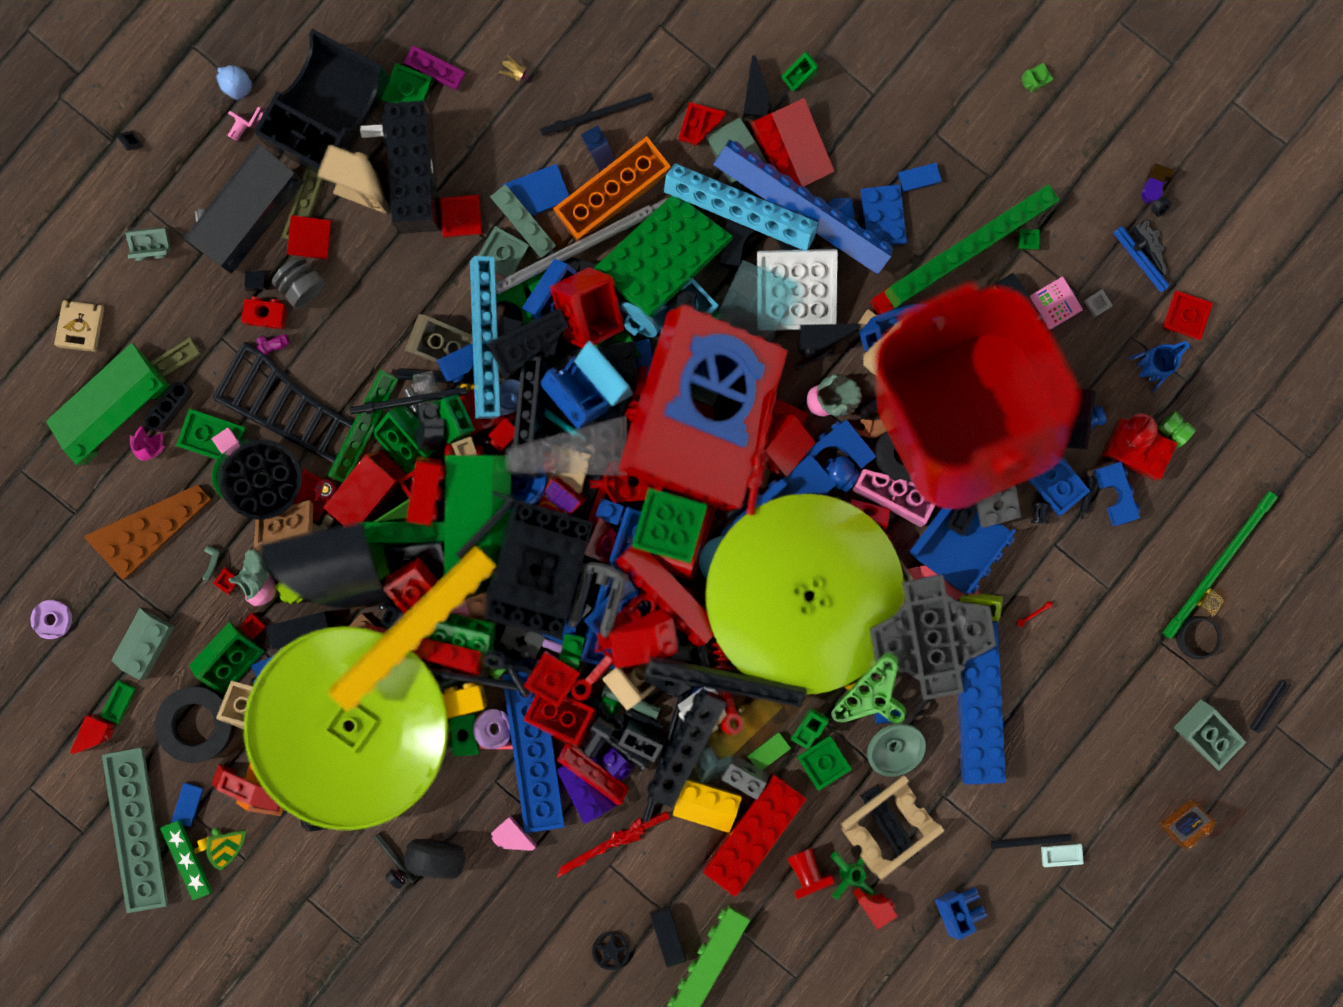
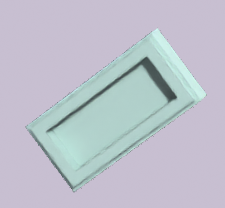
(1062, 855)

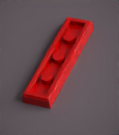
(593, 774)

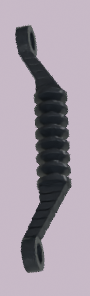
(527, 666)

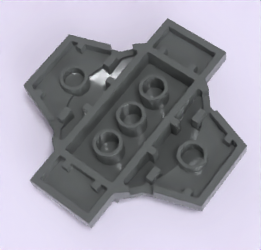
(934, 636)

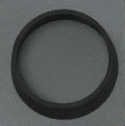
(1180, 637)

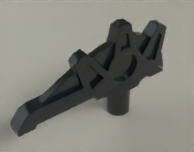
(1149, 241)

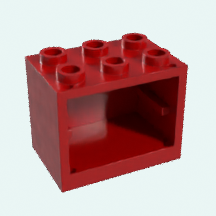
(588, 307)

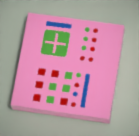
(1056, 303)

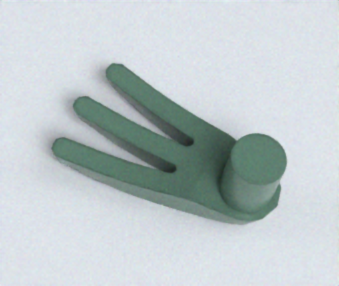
(213, 562)

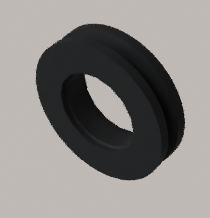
(167, 728)

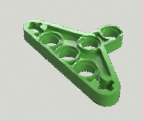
(878, 688)

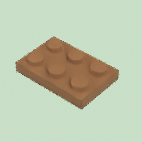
(291, 523)

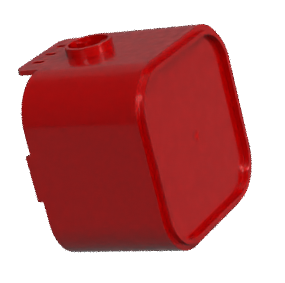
(973, 394)

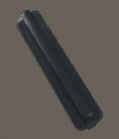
(1269, 706)

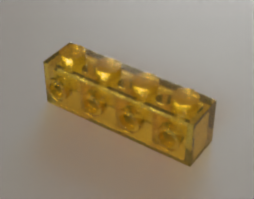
(753, 717)

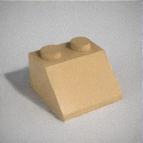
(234, 704)

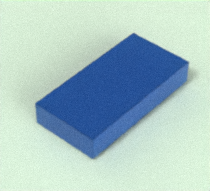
(919, 177)
(188, 804)

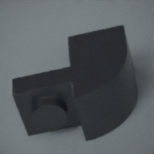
(430, 429)
(392, 616)

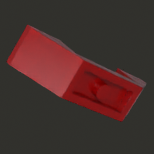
(229, 783)

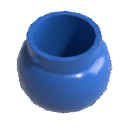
(842, 472)

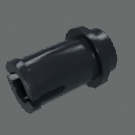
(867, 409)

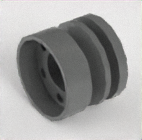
(298, 282)

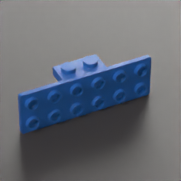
(804, 479)

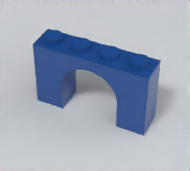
(845, 439)

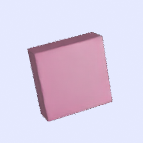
(225, 440)

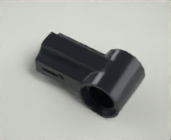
(598, 735)

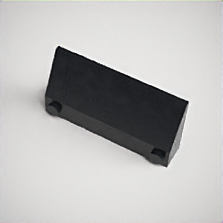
(244, 209)

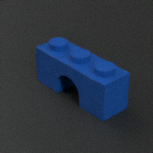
(1125, 508)

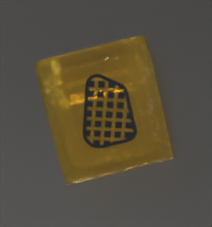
(1211, 602)

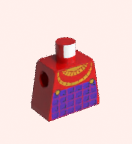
(561, 497)

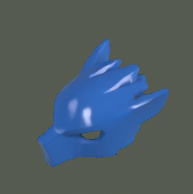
(1160, 361)

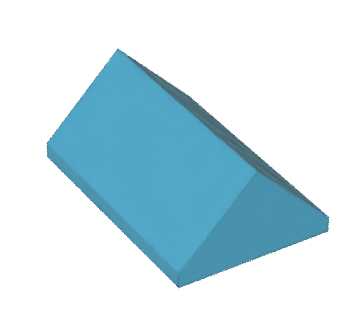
(602, 375)

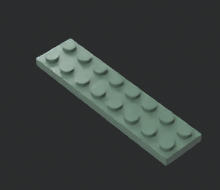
(135, 830)

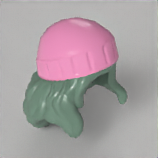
(834, 396)
(255, 579)

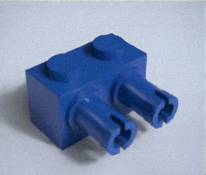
(955, 914)

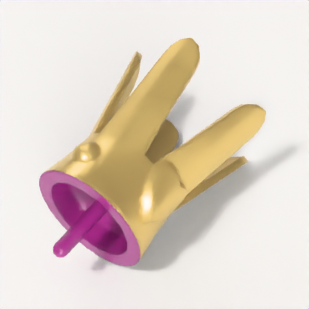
(519, 71)

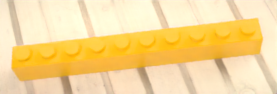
(411, 629)

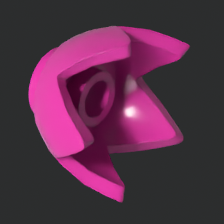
(145, 447)

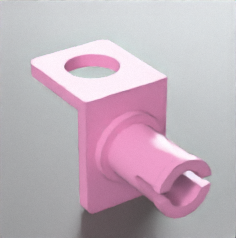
(241, 123)

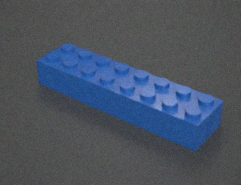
(982, 719)

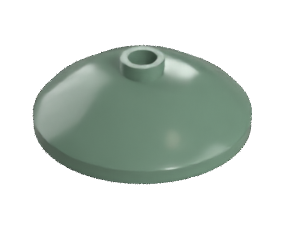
(899, 757)

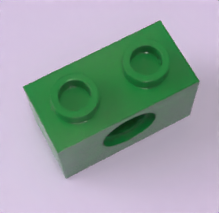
(463, 747)

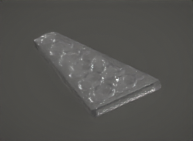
(581, 451)

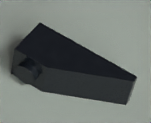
(757, 95)

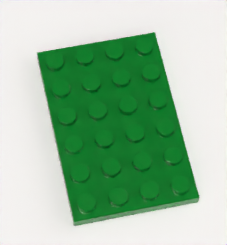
(663, 254)

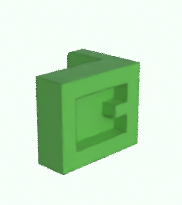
(1036, 78)

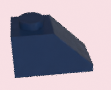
(598, 147)

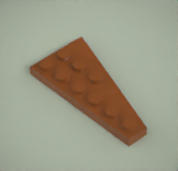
(138, 536)

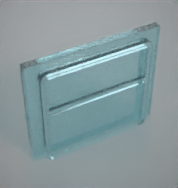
(756, 301)

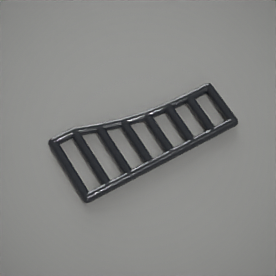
(290, 386)

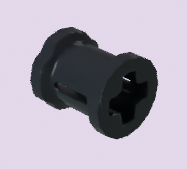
(1040, 513)

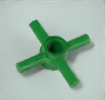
(846, 875)

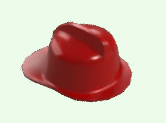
(1137, 435)

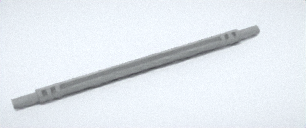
(575, 248)

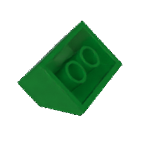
(398, 437)
(226, 658)

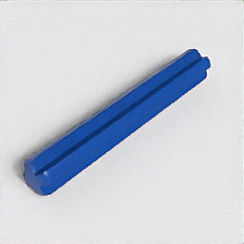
(1141, 259)

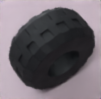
(886, 462)
(434, 858)

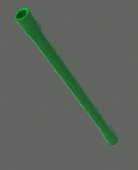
(1262, 508)

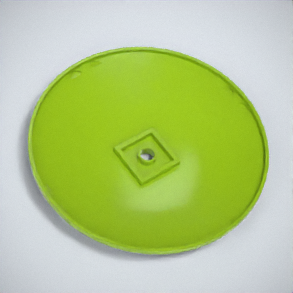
(761, 583)
(320, 767)

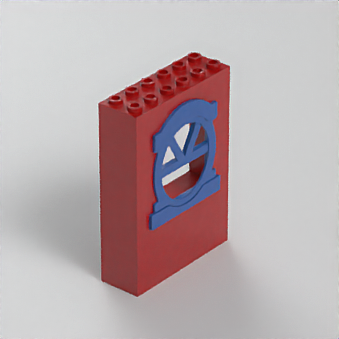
(668, 436)

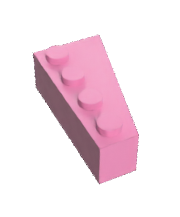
(896, 495)

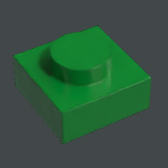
(1028, 239)

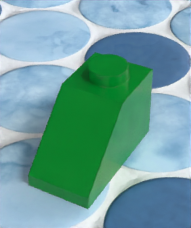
(455, 418)

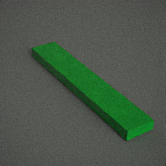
(362, 428)

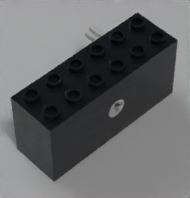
(411, 165)

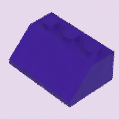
(587, 800)

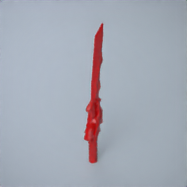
(759, 459)
(617, 838)

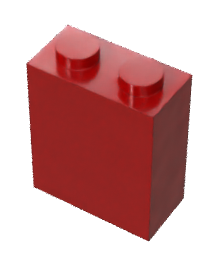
(786, 445)

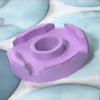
(61, 613)
(482, 732)

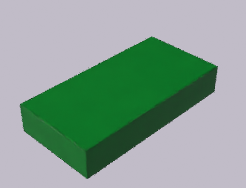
(118, 702)

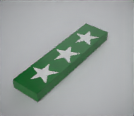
(186, 859)

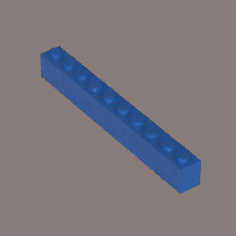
(783, 192)

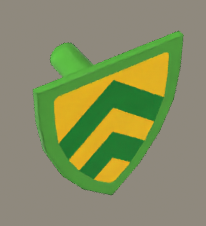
(224, 847)

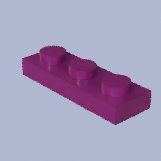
(435, 68)

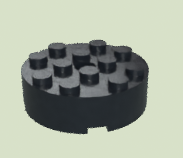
(241, 467)

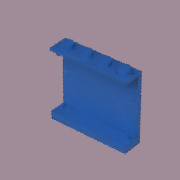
(961, 558)

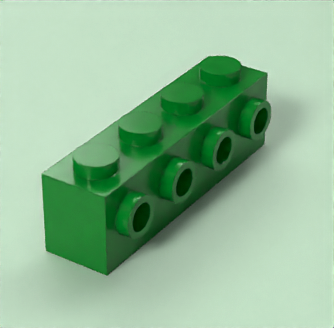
(464, 633)

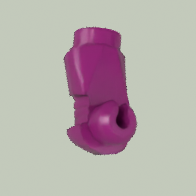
(276, 343)

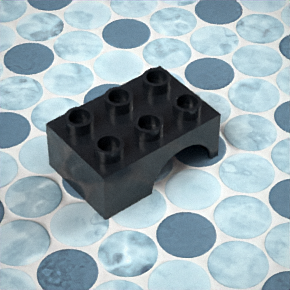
(323, 103)

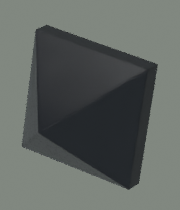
(129, 140)

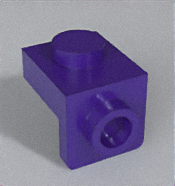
(616, 764)

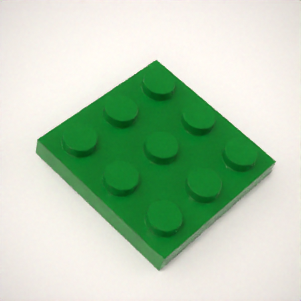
(669, 525)

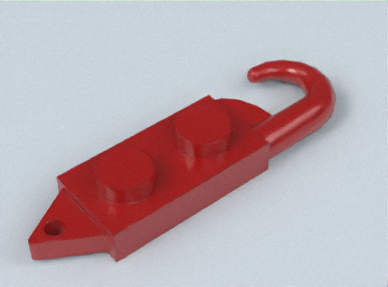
(625, 616)

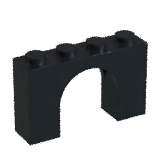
(740, 234)

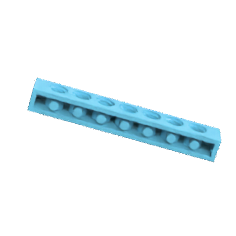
(740, 207)
(484, 330)

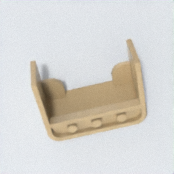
(354, 178)

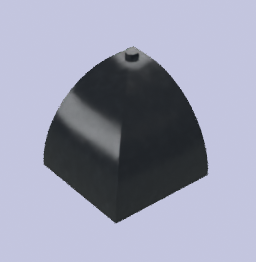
(328, 567)

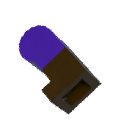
(1153, 186)

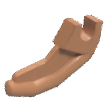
(872, 428)

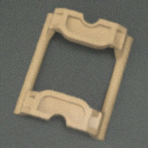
(915, 816)

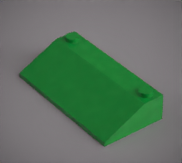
(106, 404)
(472, 503)

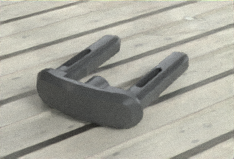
(604, 573)

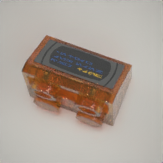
(1188, 825)

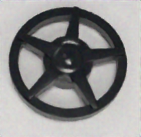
(610, 951)

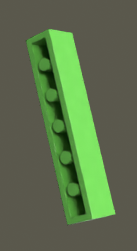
(711, 959)

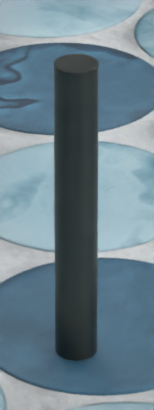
(394, 857)

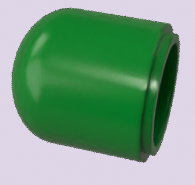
(610, 704)

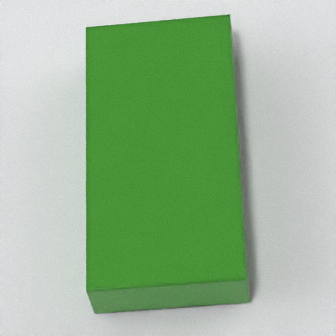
(769, 751)

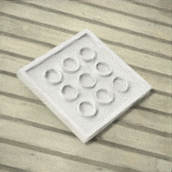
(816, 281)

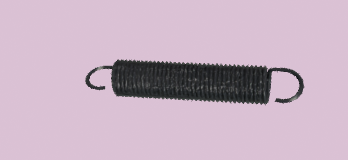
(1087, 498)

